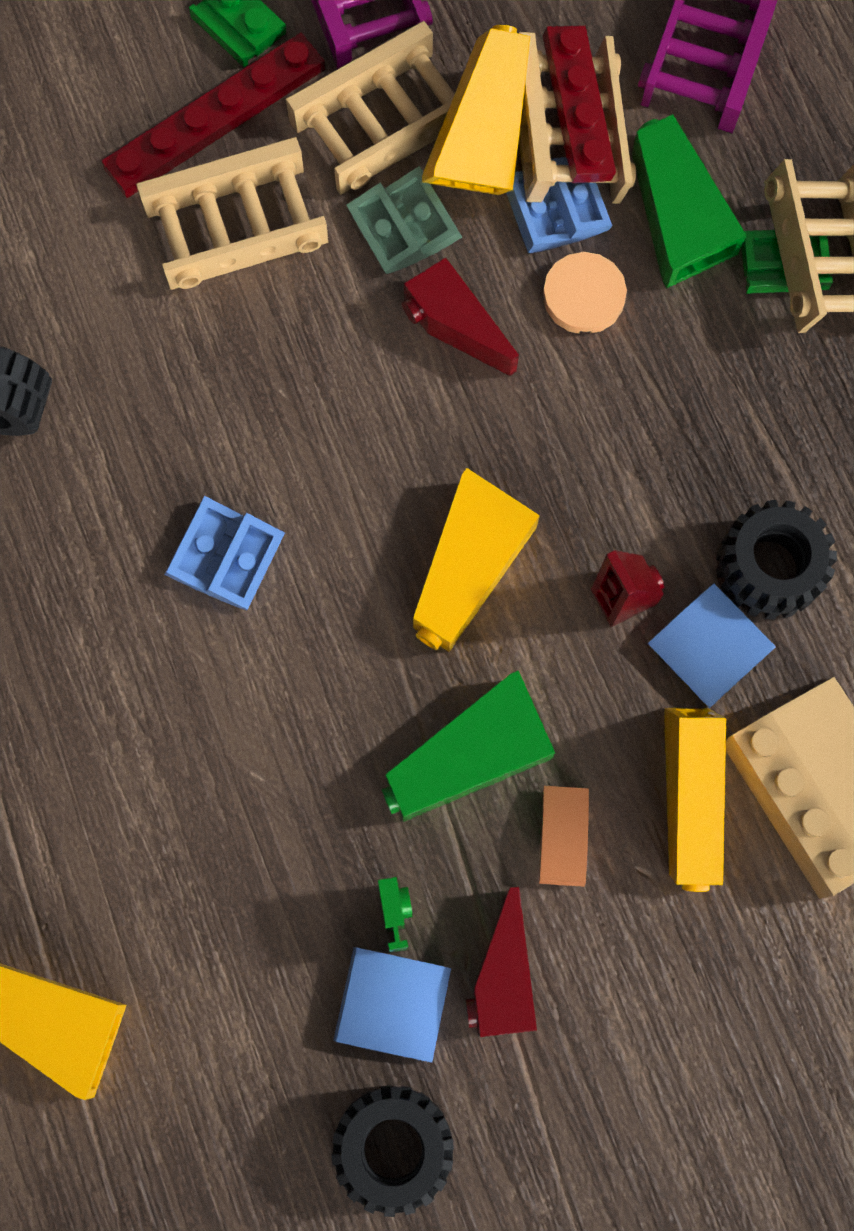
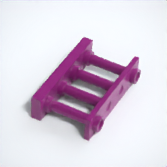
(344, 38)
(738, 67)

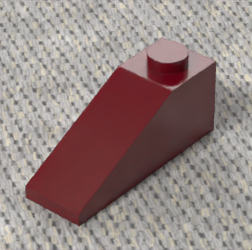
(455, 316)
(626, 586)
(503, 984)

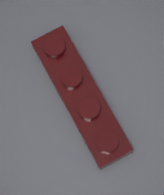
(579, 104)

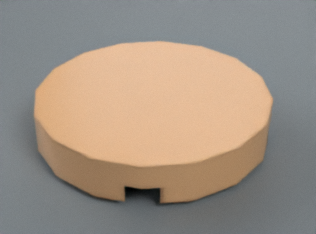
(584, 292)

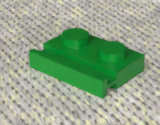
(239, 26)
(764, 263)
(396, 908)

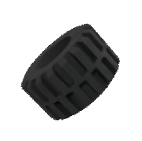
(22, 393)
(799, 536)
(384, 1193)

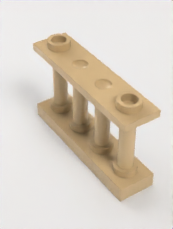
(358, 78)
(538, 136)
(220, 178)
(793, 233)

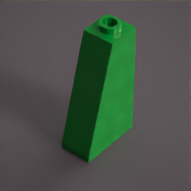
(682, 204)
(475, 750)

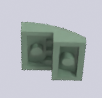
(403, 221)

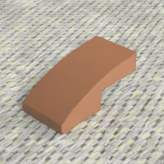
(564, 836)

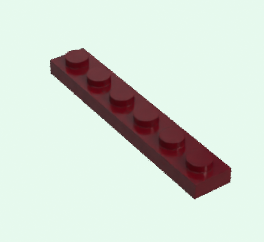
(214, 114)

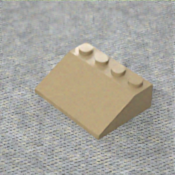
(804, 780)

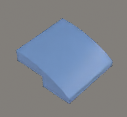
(563, 217)
(224, 553)
(711, 645)
(392, 1004)

